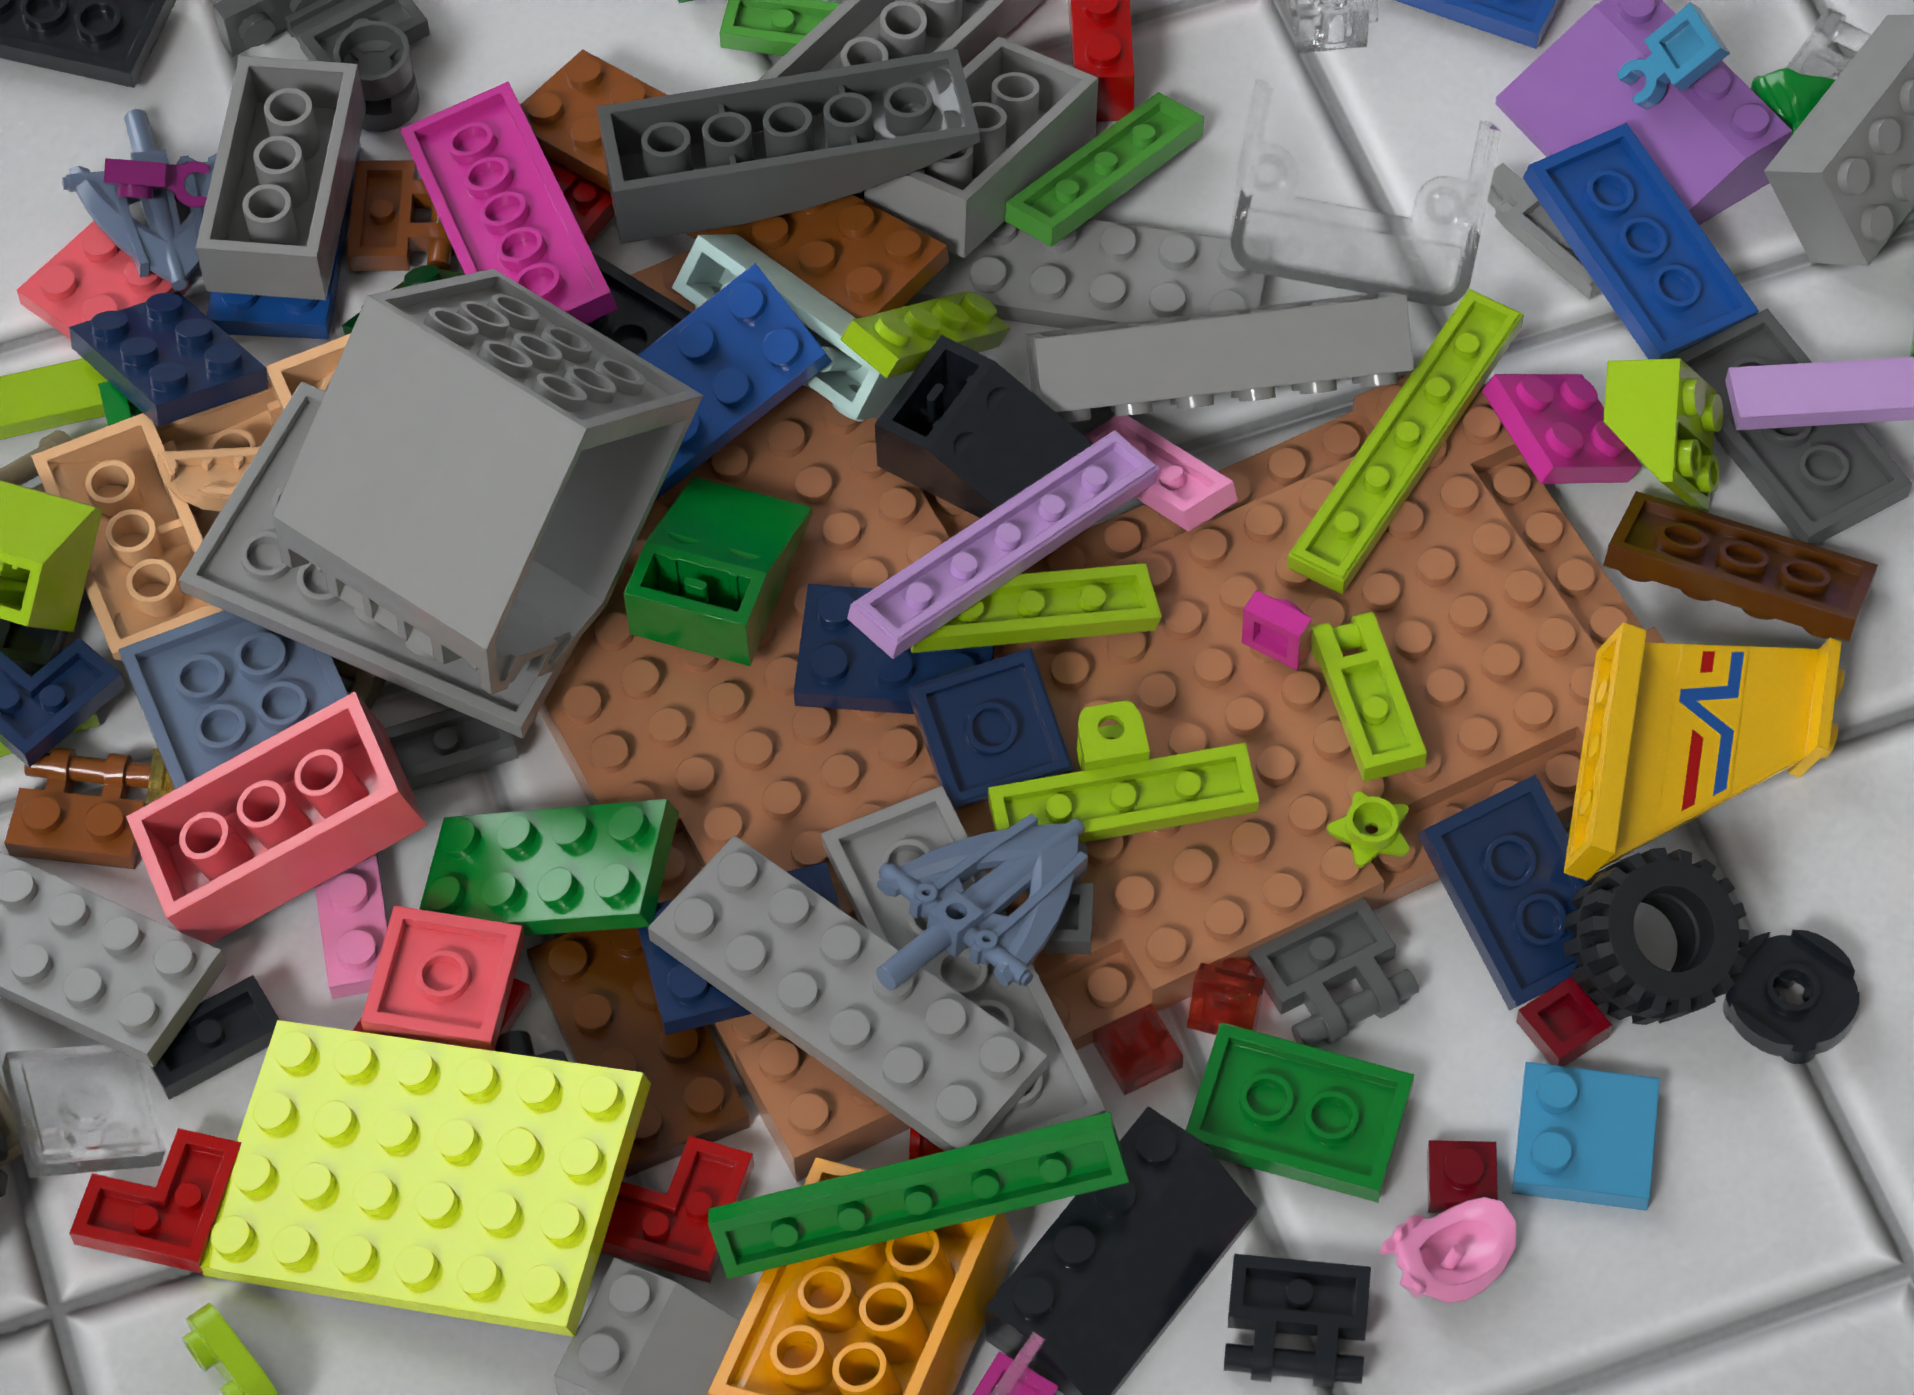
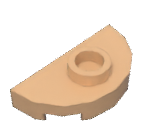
(205, 475)

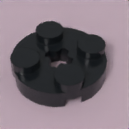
(1786, 1028)

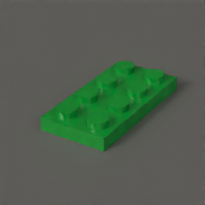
(554, 866)

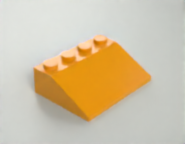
(870, 1316)

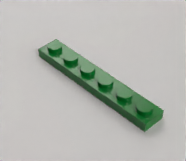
(918, 1195)

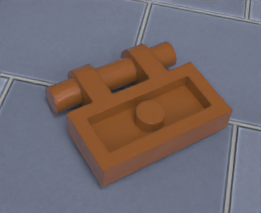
(383, 219)
(78, 826)

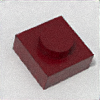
(1564, 1023)
(1460, 1172)

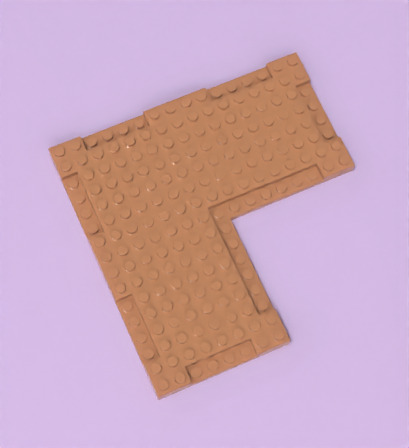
(1472, 586)

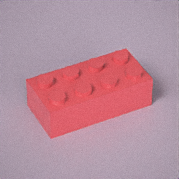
(276, 821)

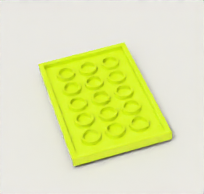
(426, 1176)

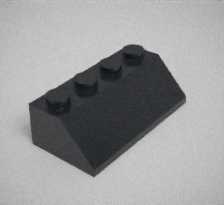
(1121, 1261)

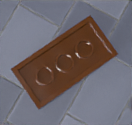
(1741, 566)
(612, 1020)

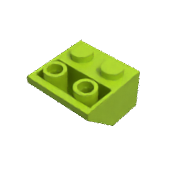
(1667, 422)
(44, 556)

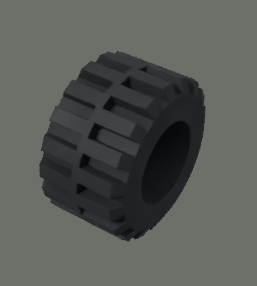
(1701, 920)

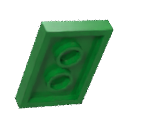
(1300, 1111)

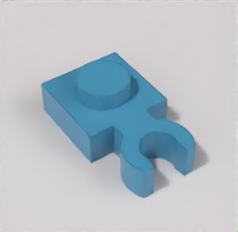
(1680, 53)

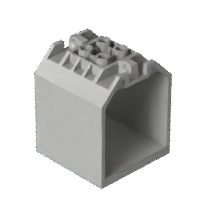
(480, 472)

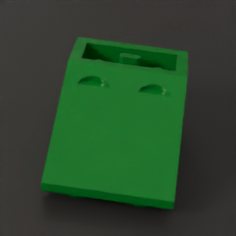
(714, 570)

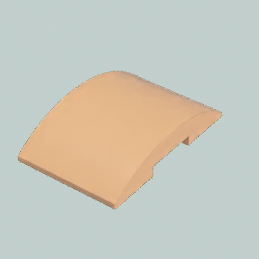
(144, 527)

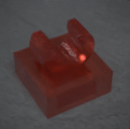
(1225, 996)
(1138, 1049)

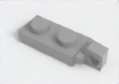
(1529, 222)

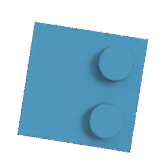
(1586, 1136)

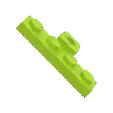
(1125, 790)

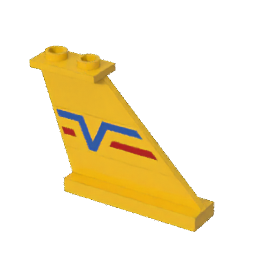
(1688, 731)

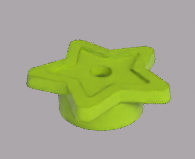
(1371, 812)

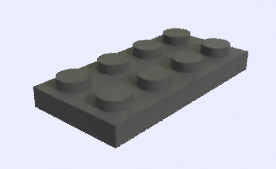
(1809, 475)

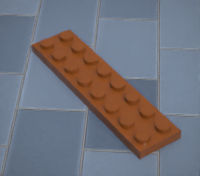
(838, 247)

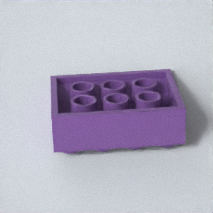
(1703, 139)

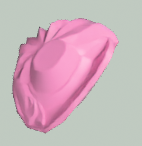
(1455, 1250)

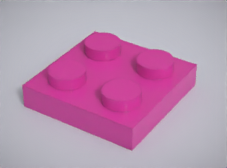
(1560, 428)

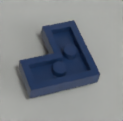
(54, 701)

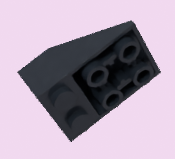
(971, 431)

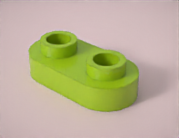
(217, 1345)

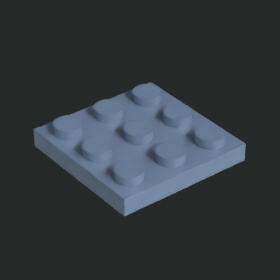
(224, 689)

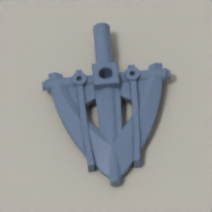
(162, 244)
(958, 919)

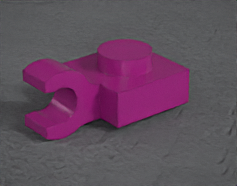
(140, 178)

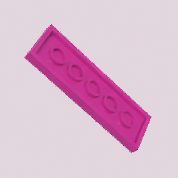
(505, 202)

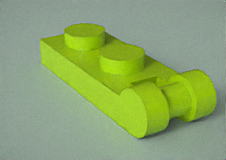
(1368, 697)

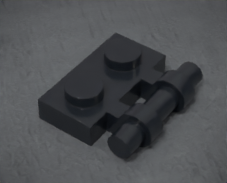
(1298, 1300)

